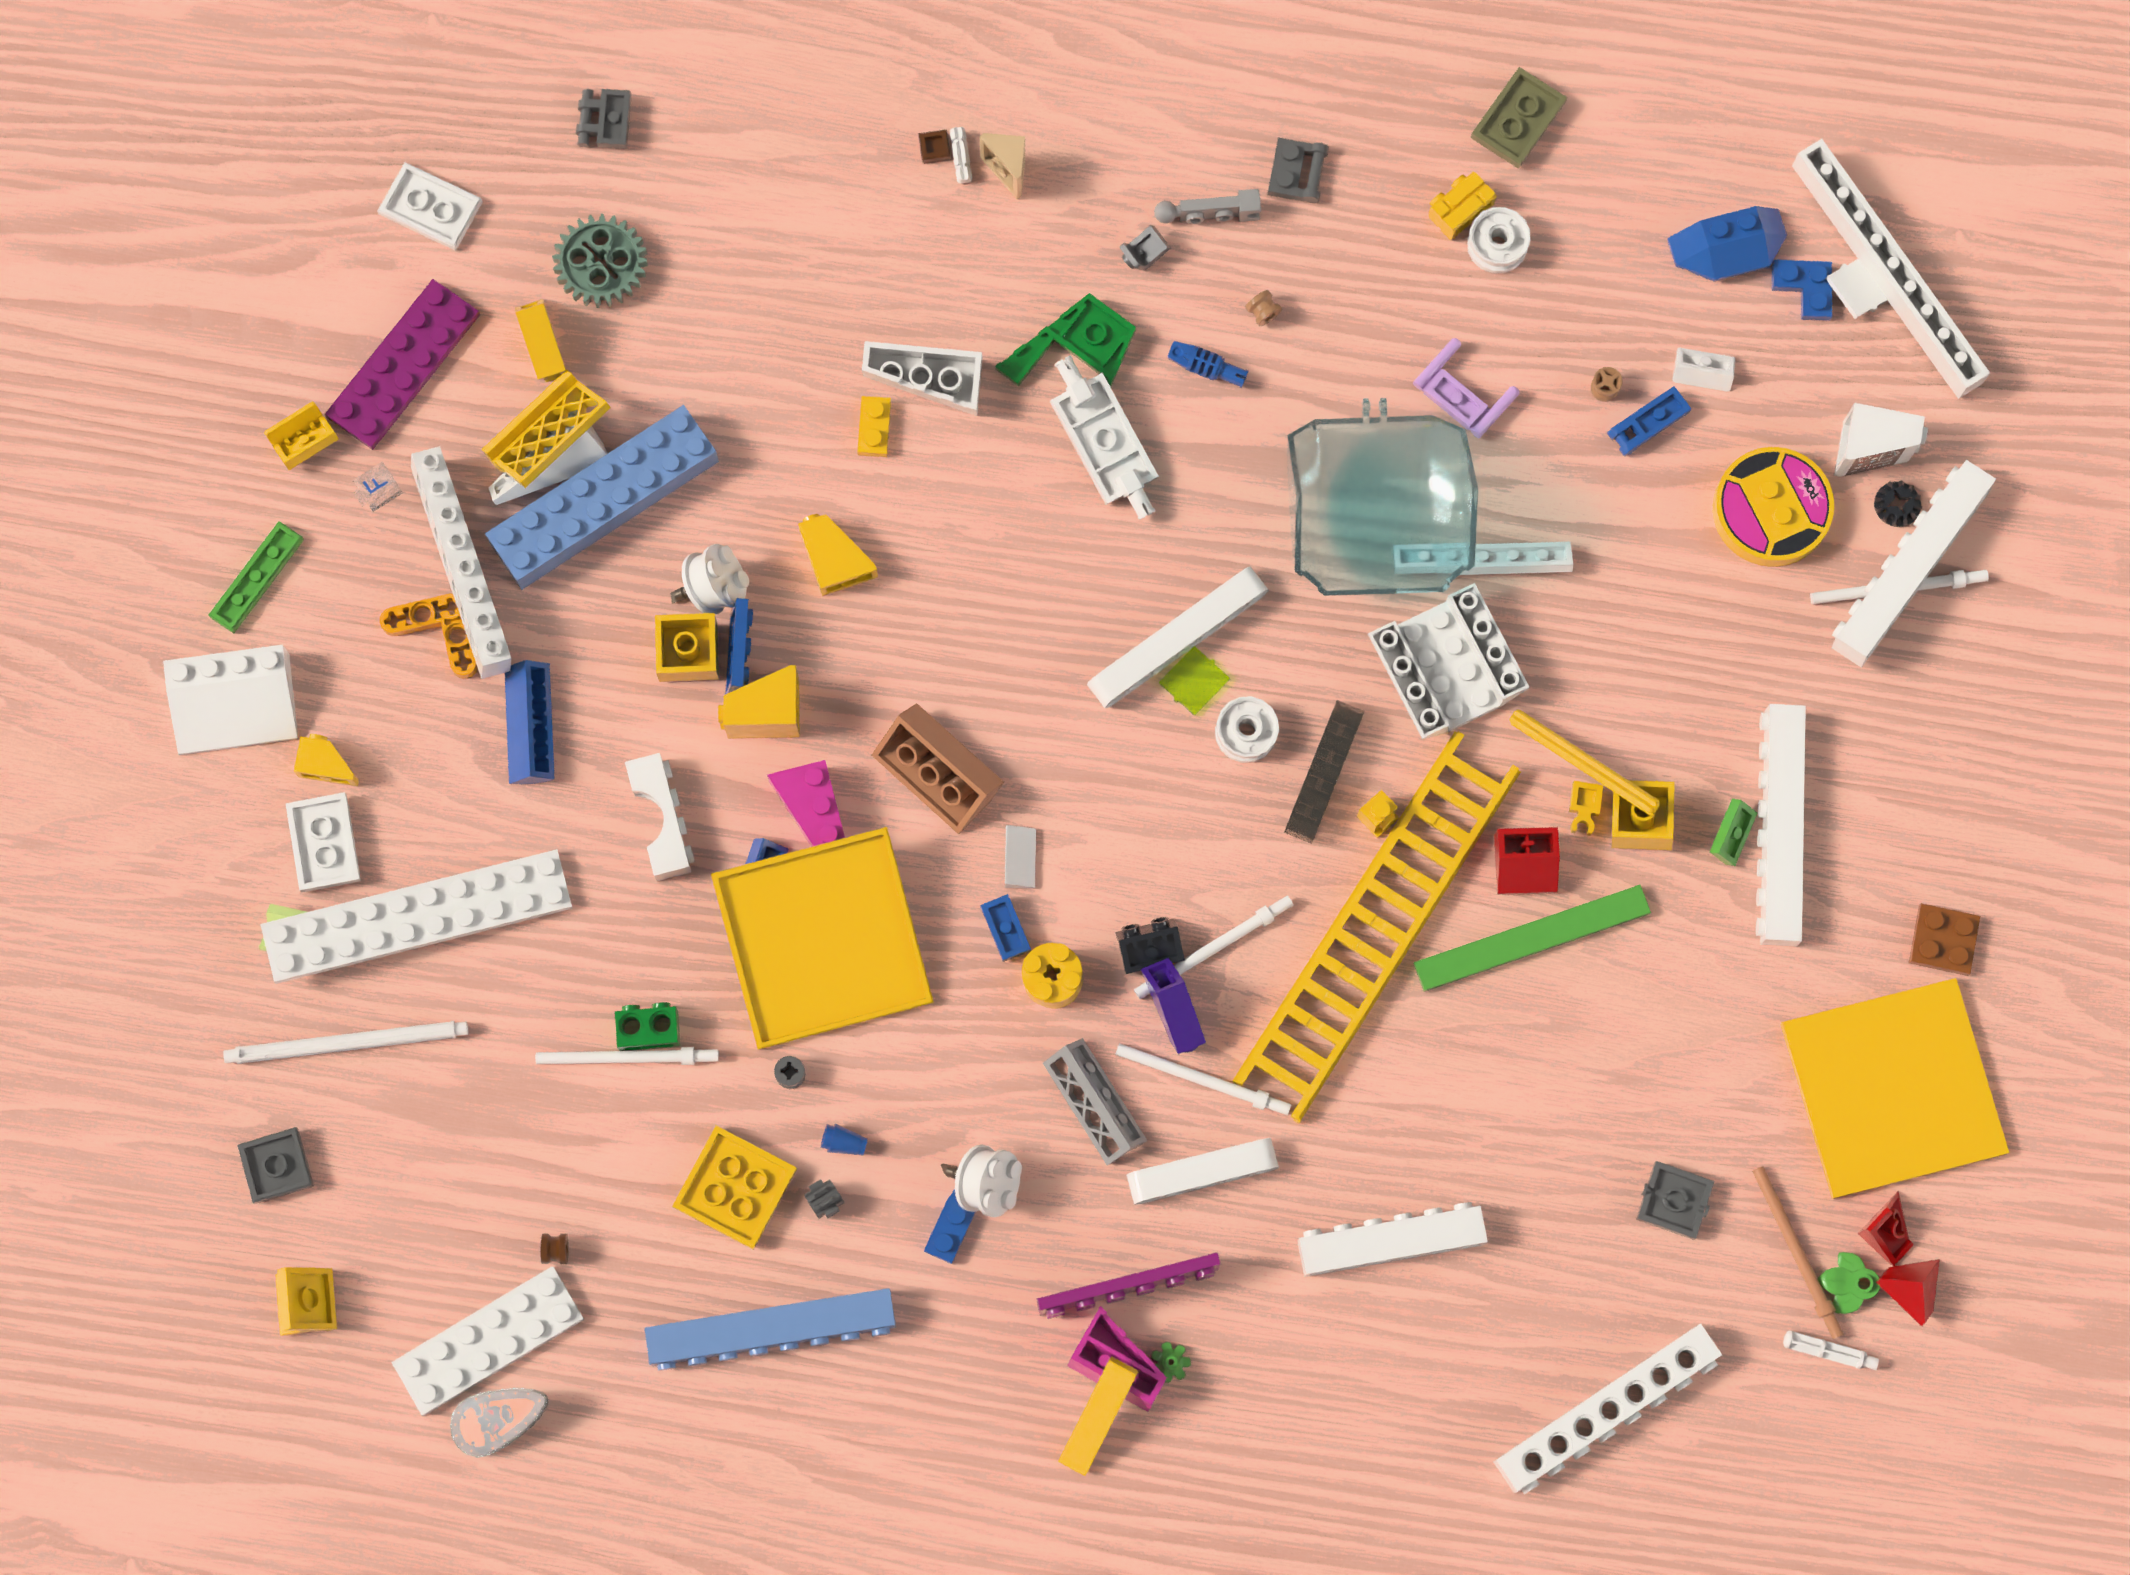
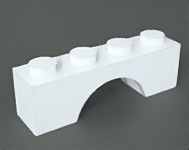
(650, 781)

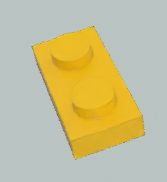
(874, 426)

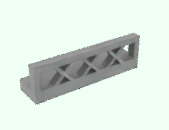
(1098, 1097)

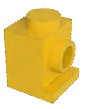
(1378, 813)

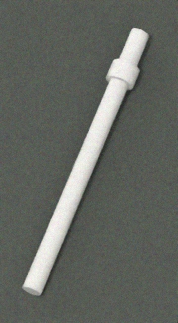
(1956, 580)
(1263, 916)
(686, 1056)
(1259, 1099)

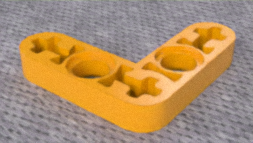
(448, 622)

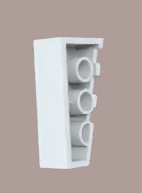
(928, 372)

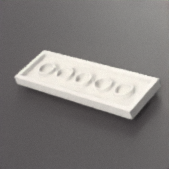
(487, 1341)

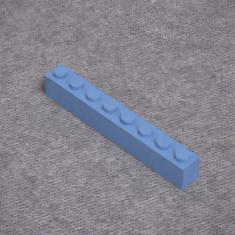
(770, 1327)

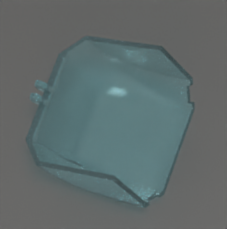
(1381, 503)

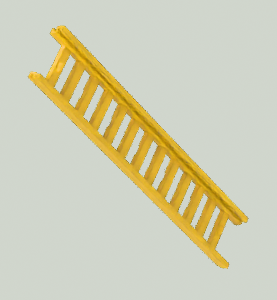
(1405, 940)

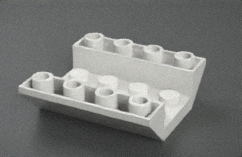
(1449, 663)

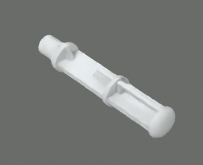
(1829, 1350)

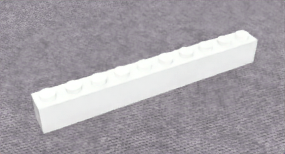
(1890, 268)

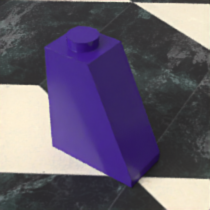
(1174, 1006)

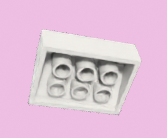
(231, 699)

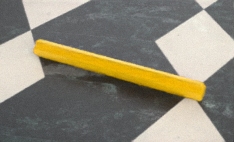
(1585, 762)

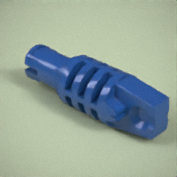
(1206, 363)

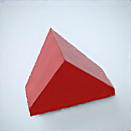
(1888, 1231)
(1913, 1287)

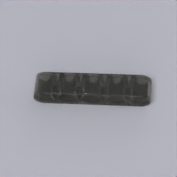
(1324, 771)

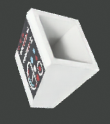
(1877, 439)

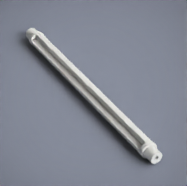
(345, 1042)

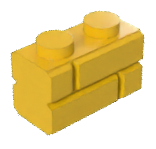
(1461, 204)

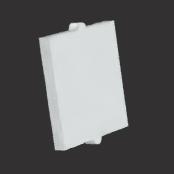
(1856, 288)

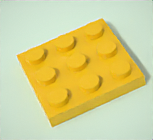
(734, 1187)

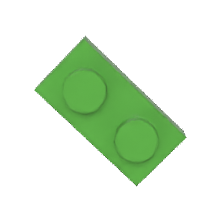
(1733, 832)

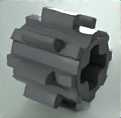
(824, 1198)

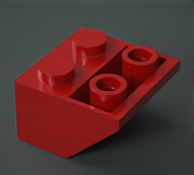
(1527, 860)

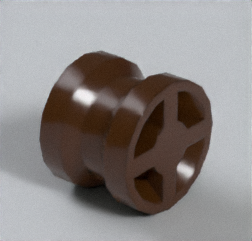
(554, 1248)

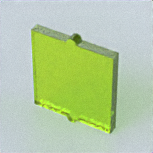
(1194, 680)

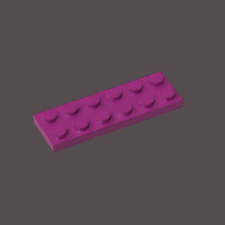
(402, 364)
(1141, 1282)

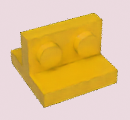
(305, 1300)

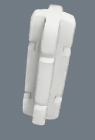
(961, 155)

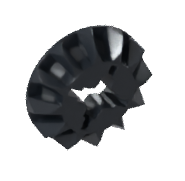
(1893, 515)

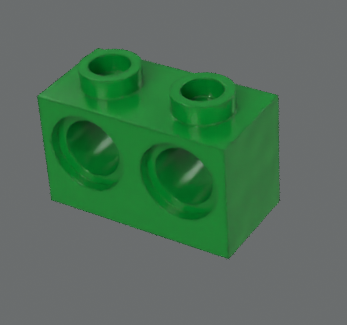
(647, 1036)

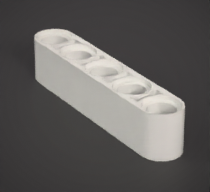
(1202, 1171)

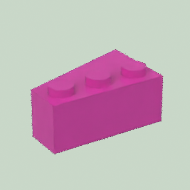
(810, 801)
(1105, 1340)

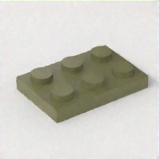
(1518, 117)

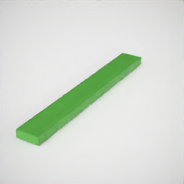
(1531, 938)

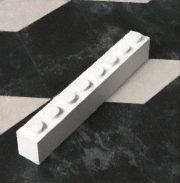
(1913, 563)
(1782, 825)

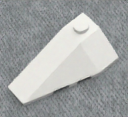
(577, 457)

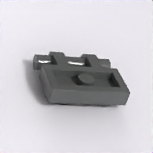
(613, 118)

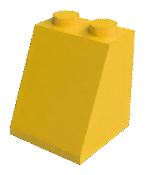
(763, 707)

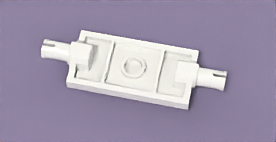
(1104, 438)

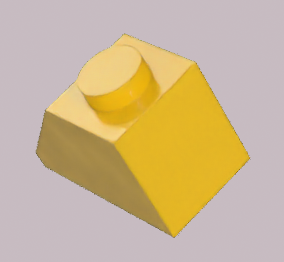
(322, 762)

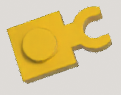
(1585, 801)

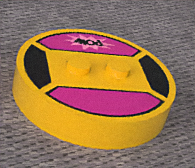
(1773, 506)

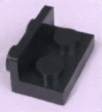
(1149, 944)

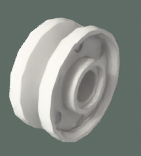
(1498, 223)
(1252, 712)

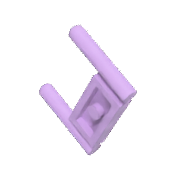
(1456, 398)

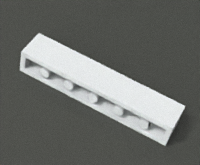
(1393, 1240)

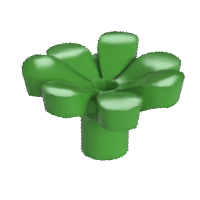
(1174, 1354)

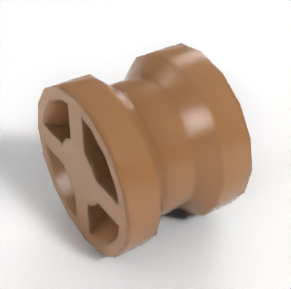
(1263, 308)
(1611, 379)

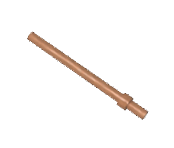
(1824, 1307)

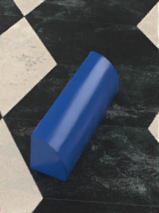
(529, 723)

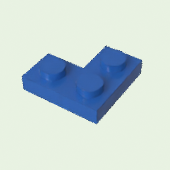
(1808, 279)

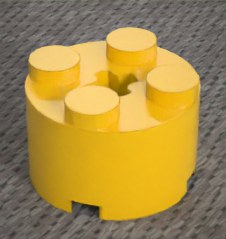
(1042, 989)

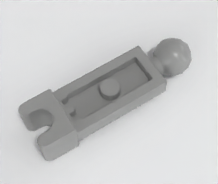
(1194, 211)

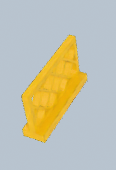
(539, 419)

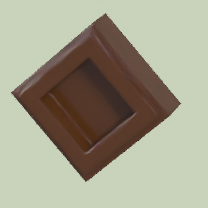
(934, 146)

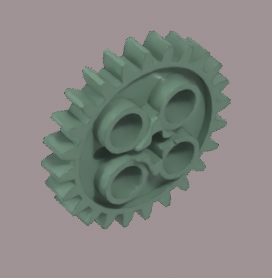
(580, 276)

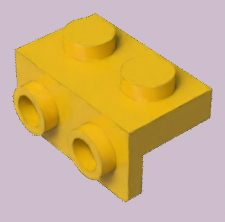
(301, 435)

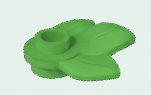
(1844, 1283)

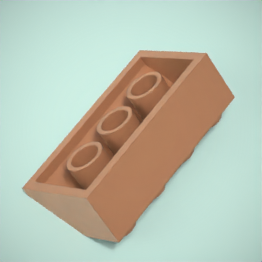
(937, 768)

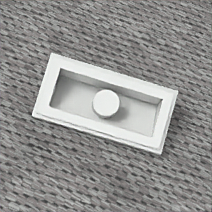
(1704, 369)
(1020, 857)

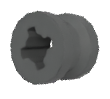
(789, 1078)

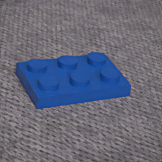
(738, 645)

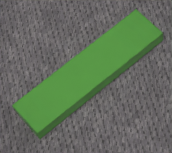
(256, 577)

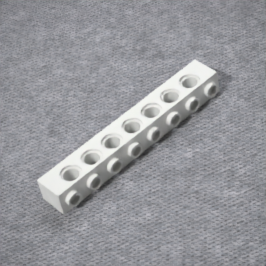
(460, 562)
(1694, 1342)

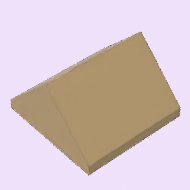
(1005, 158)

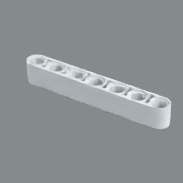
(1177, 637)

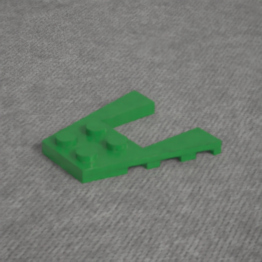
(1086, 331)

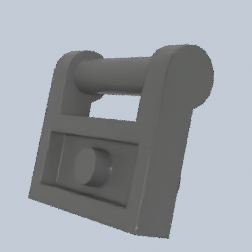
(1288, 166)

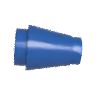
(842, 1141)

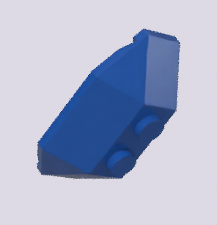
(1729, 243)

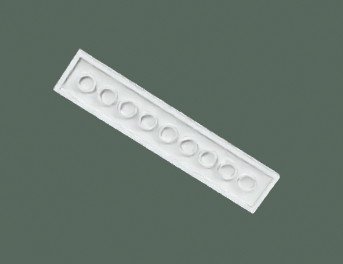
(415, 916)

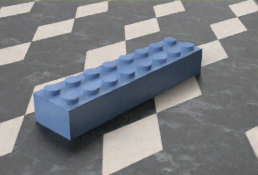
(602, 497)

